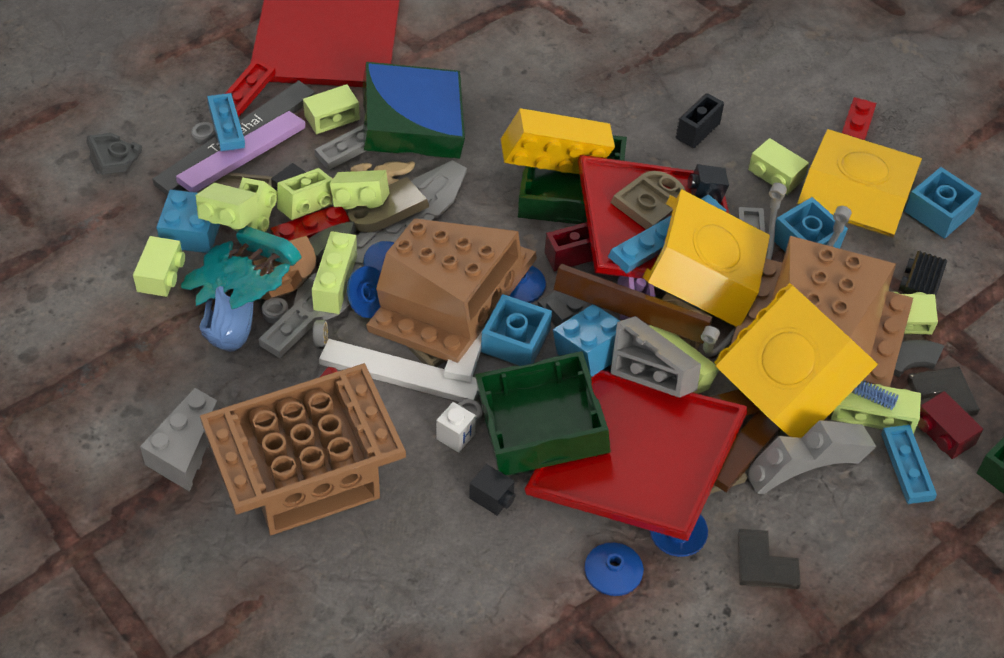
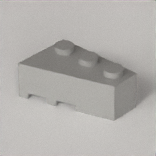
(652, 360)
(180, 440)

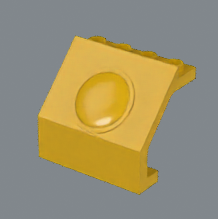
(862, 177)
(710, 259)
(794, 363)

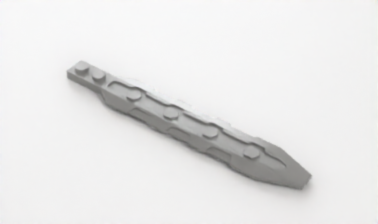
(440, 189)

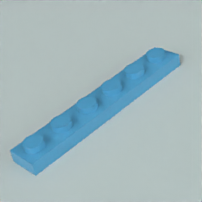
(646, 244)

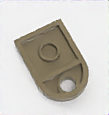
(647, 197)
(401, 203)

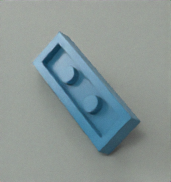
(226, 122)
(908, 464)

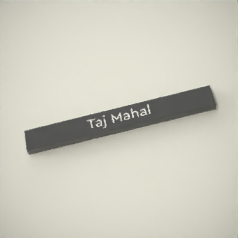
(288, 100)

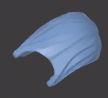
(226, 326)

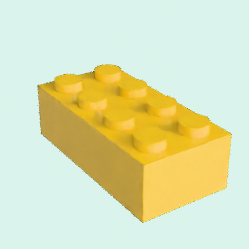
(554, 141)

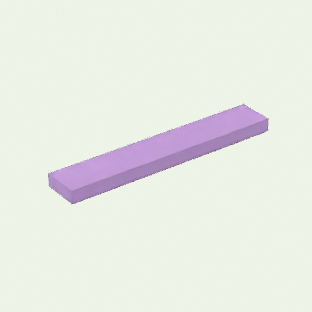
(226, 161)

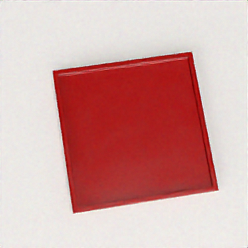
(325, 39)
(606, 223)
(659, 460)

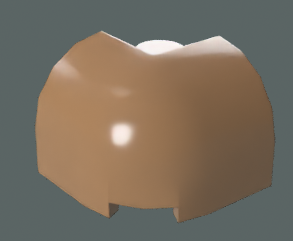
(297, 274)

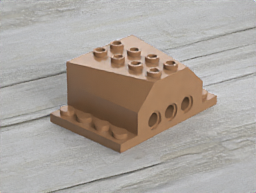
(445, 284)
(849, 292)
(305, 448)

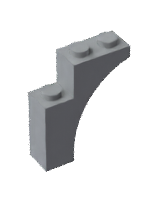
(821, 446)

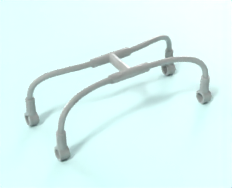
(777, 194)

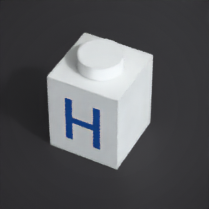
(455, 427)

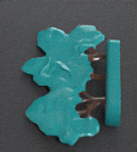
(239, 272)

